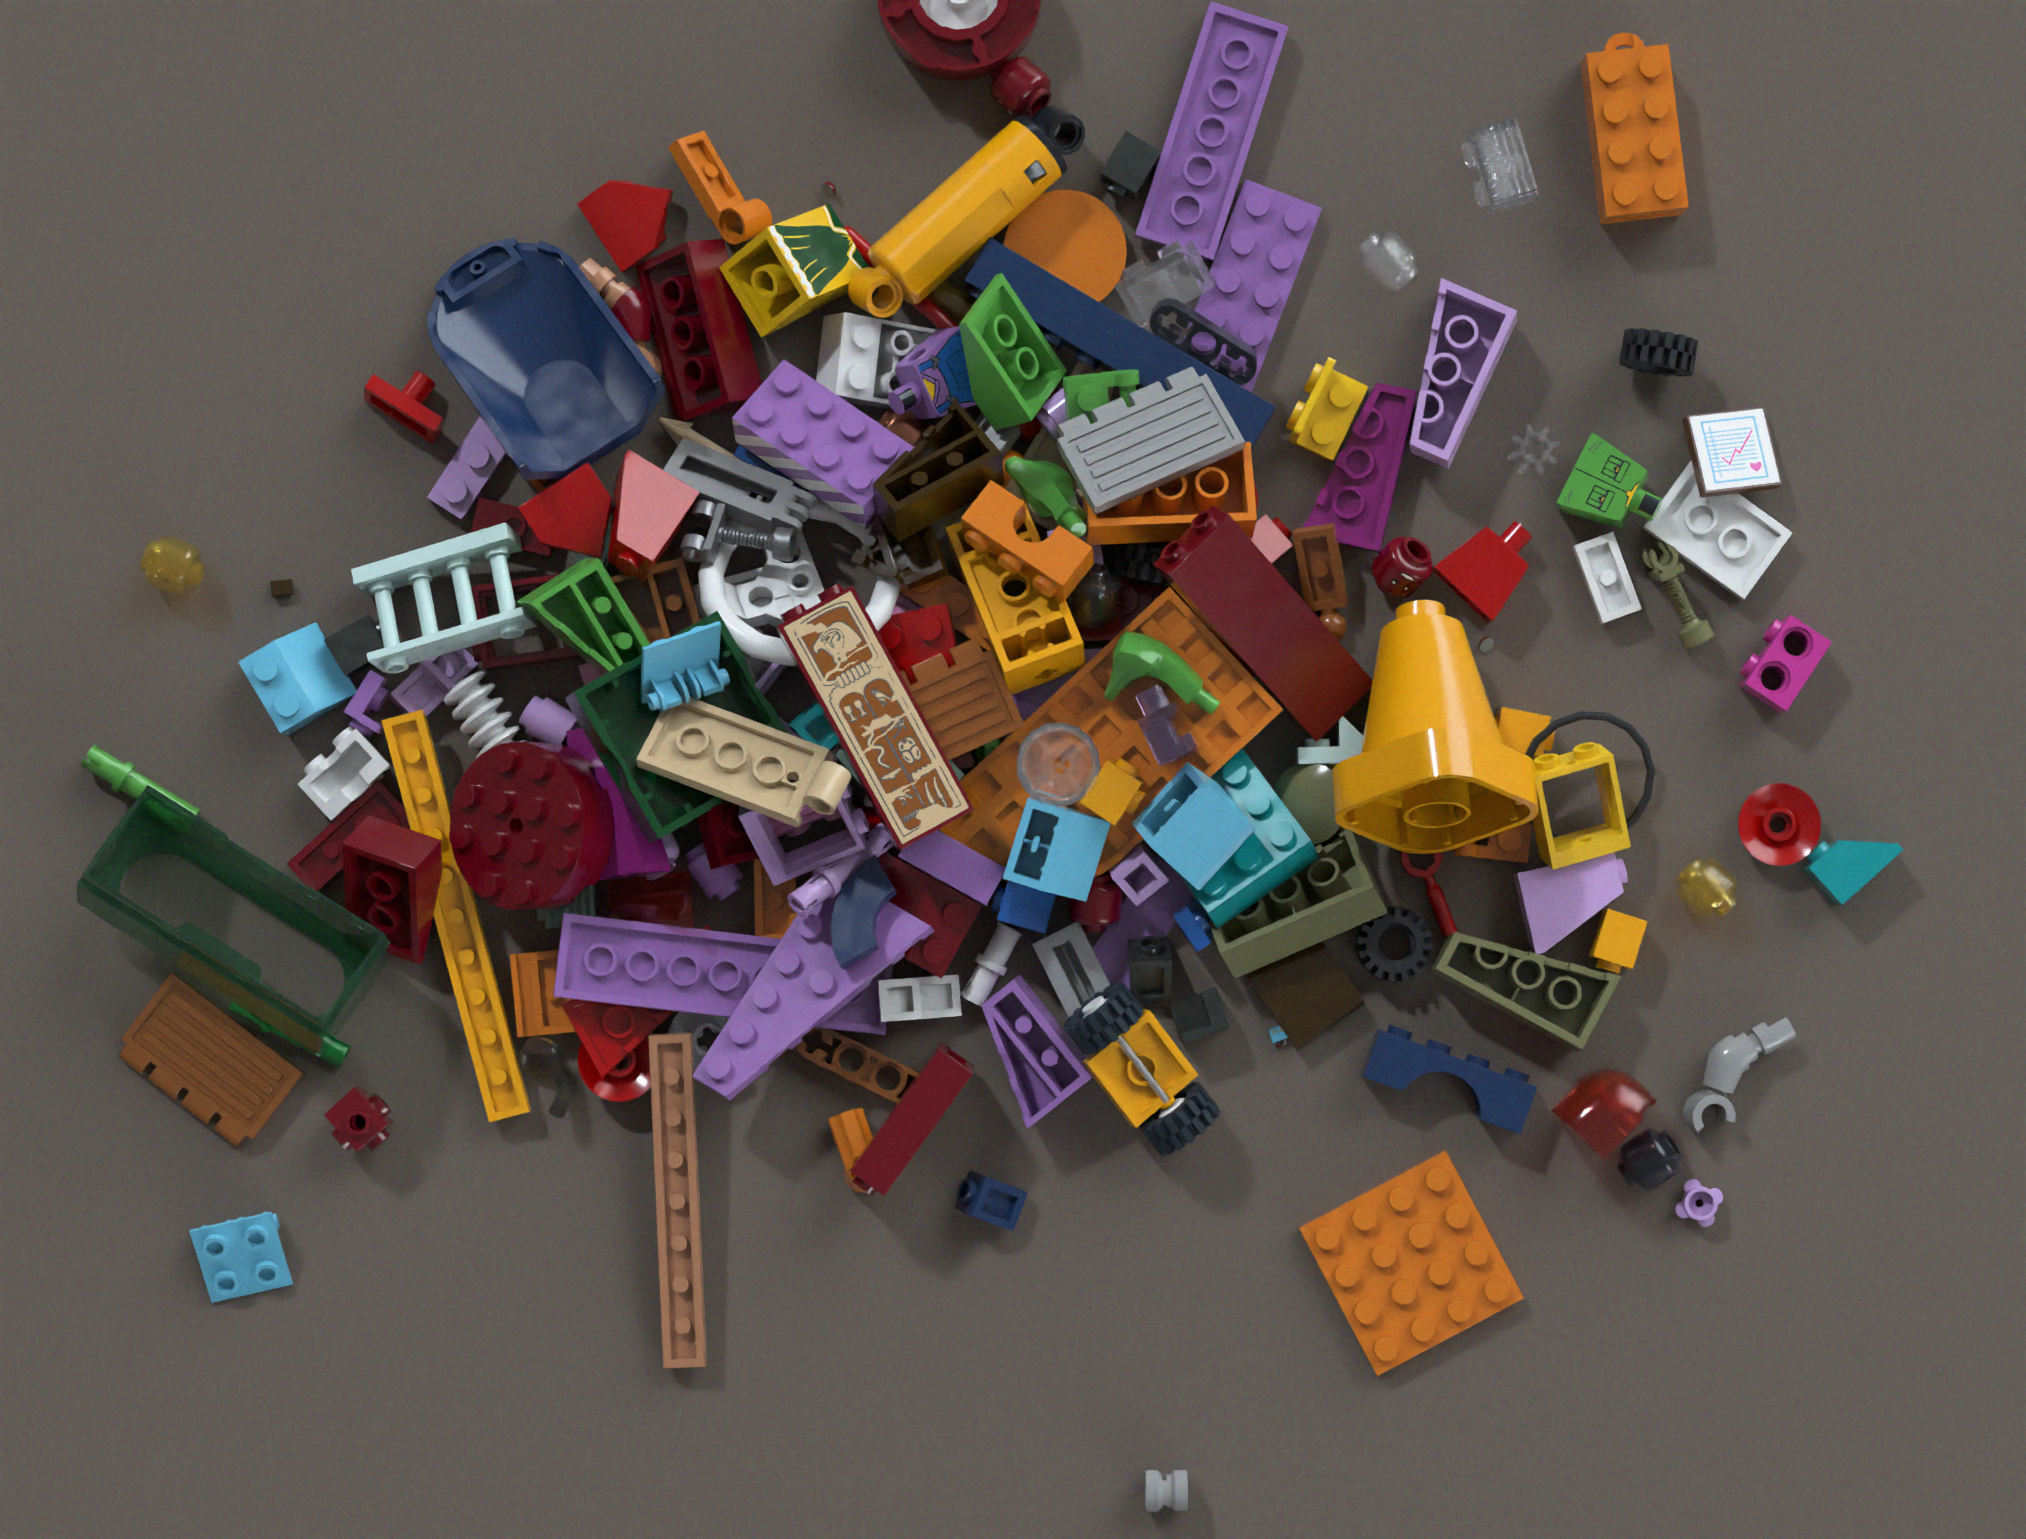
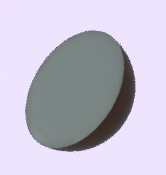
(1486, 644)

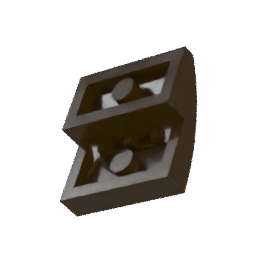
(1306, 993)

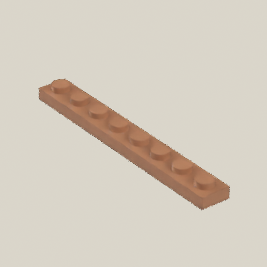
(677, 1200)

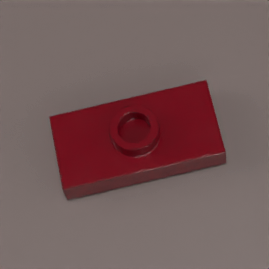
(493, 513)

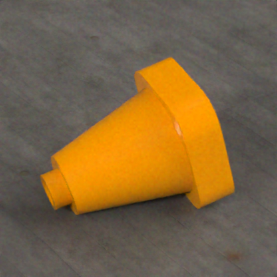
(1431, 746)

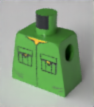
(1607, 486)

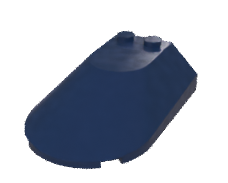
(541, 357)

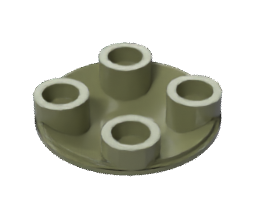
(1310, 799)

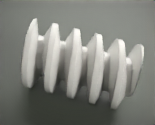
(480, 713)

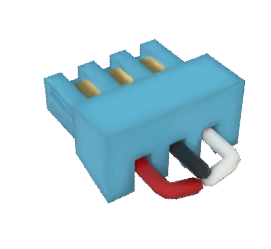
(1277, 1035)

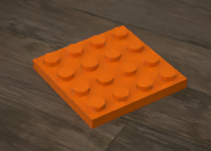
(1411, 1262)

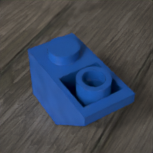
(1023, 906)

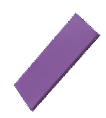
(1146, 919)

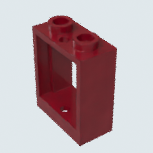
(485, 651)

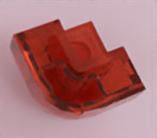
(1604, 1109)

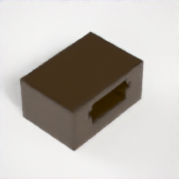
(282, 587)

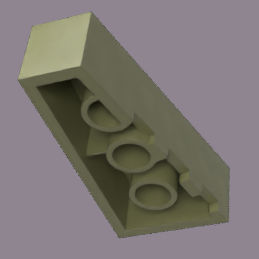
(1304, 910)
(1535, 990)

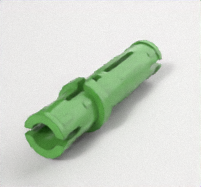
(125, 777)

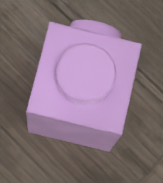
(1139, 873)

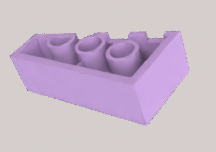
(1459, 362)

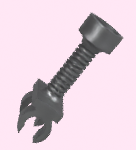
(715, 518)

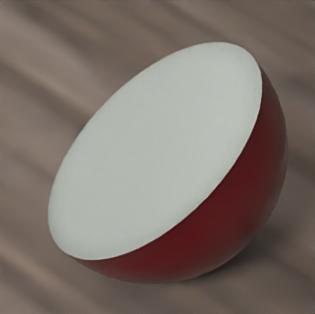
(829, 188)

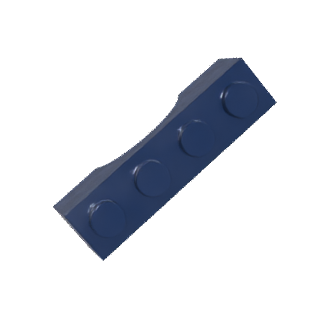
(1498, 1097)

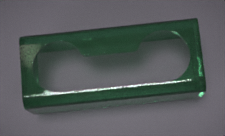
(165, 827)

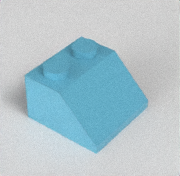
(297, 678)

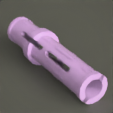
(830, 878)

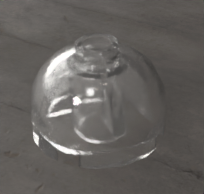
(1037, 765)

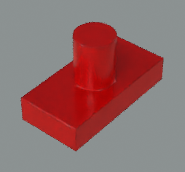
(406, 405)

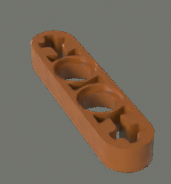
(867, 1073)

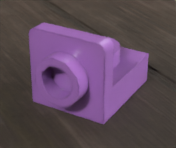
(368, 697)

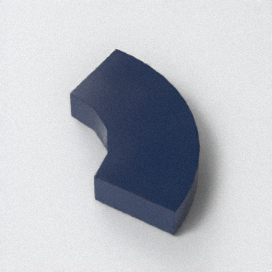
(857, 912)

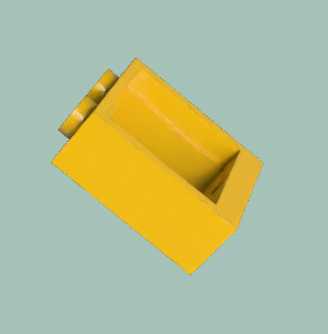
(1588, 842)

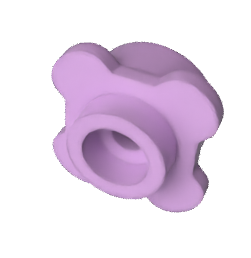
(1710, 1199)

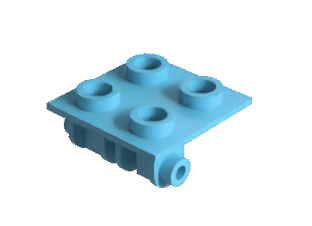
(680, 666)
(241, 1256)

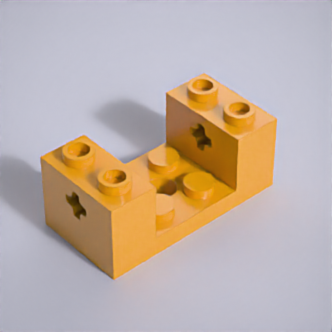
(1028, 633)

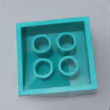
(1265, 858)

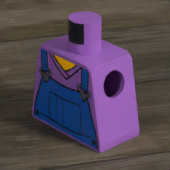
(933, 377)

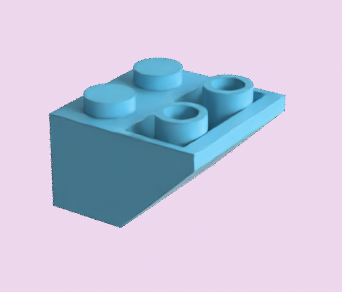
(1193, 825)
(1056, 849)

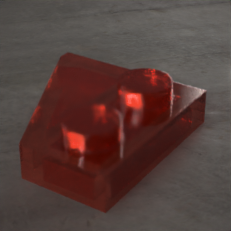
(654, 901)

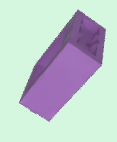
(955, 865)

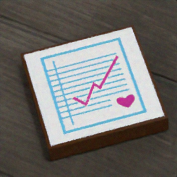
(1732, 452)

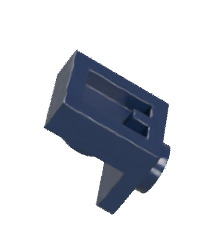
(990, 1200)

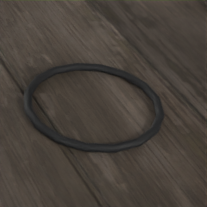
(1619, 723)

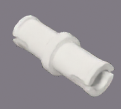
(991, 964)

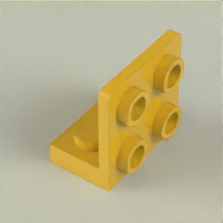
(1328, 412)

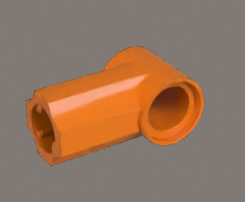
(851, 1137)

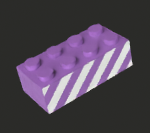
(818, 441)

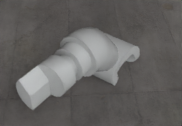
(1725, 1067)

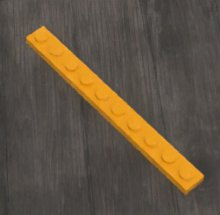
(458, 921)

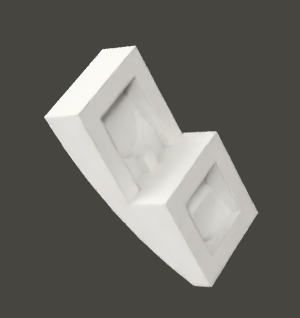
(919, 998)

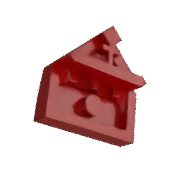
(628, 219)
(571, 513)

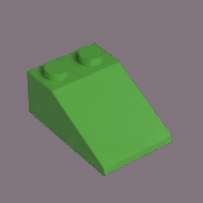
(1007, 357)

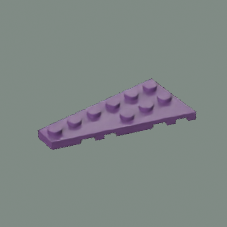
(797, 991)

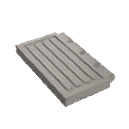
(1150, 442)

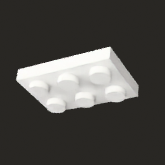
(1718, 534)

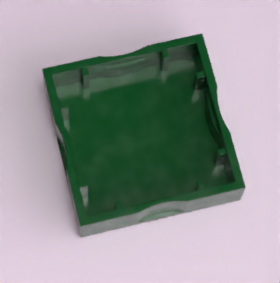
(620, 724)

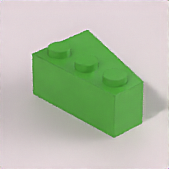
(588, 615)

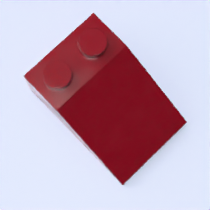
(393, 883)
(937, 906)

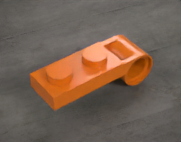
(717, 191)

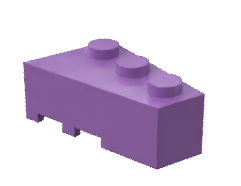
(1035, 1050)

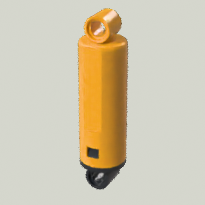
(966, 211)

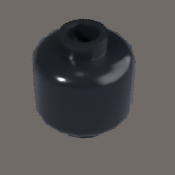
(1649, 1159)

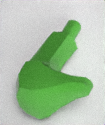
(1048, 492)
(1143, 656)

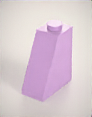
(1566, 897)

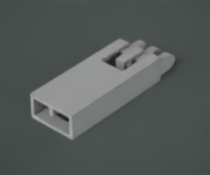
(732, 481)
(1071, 966)

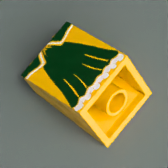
(793, 269)

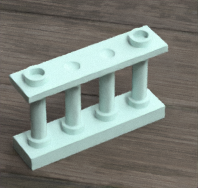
(418, 569)

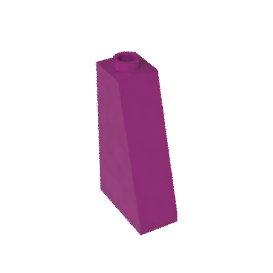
(630, 849)

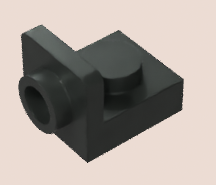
(1150, 969)

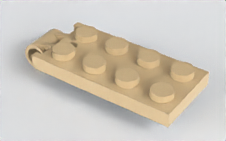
(743, 762)

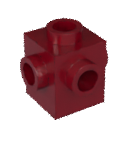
(345, 1115)

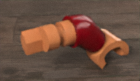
(626, 304)

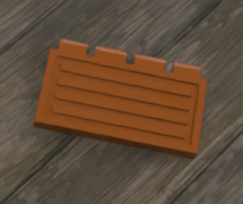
(964, 702)
(211, 1057)

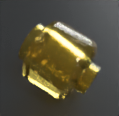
(172, 565)
(1707, 887)

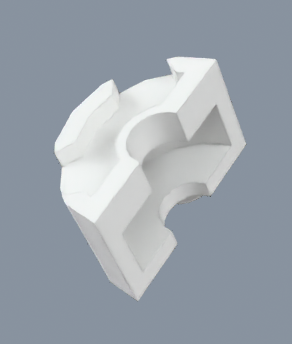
(344, 774)

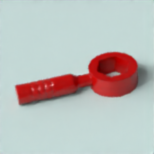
(1434, 892)

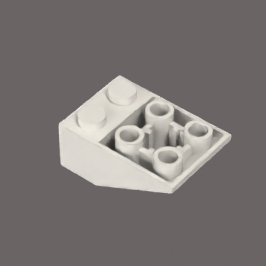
(861, 356)

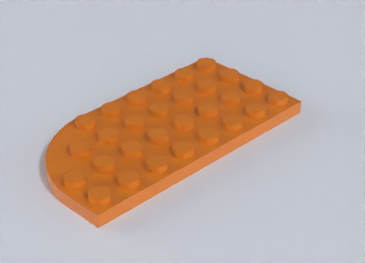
(1114, 728)

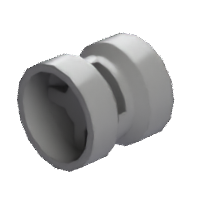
(1166, 1490)

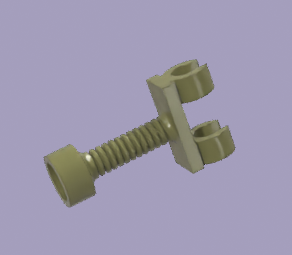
(1693, 630)

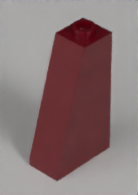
(911, 1120)

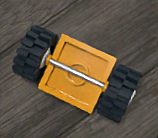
(1141, 1069)

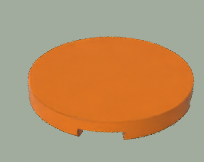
(1071, 239)

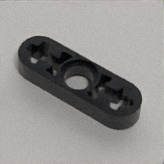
(1172, 333)

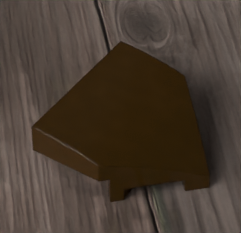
(906, 562)

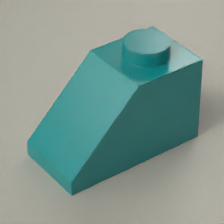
(1847, 866)

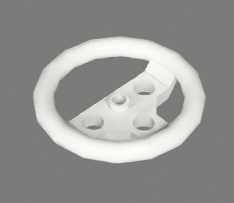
(785, 586)

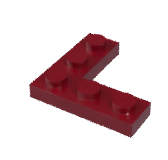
(323, 856)

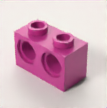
(1791, 669)

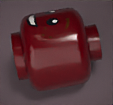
(1020, 87)
(1402, 566)

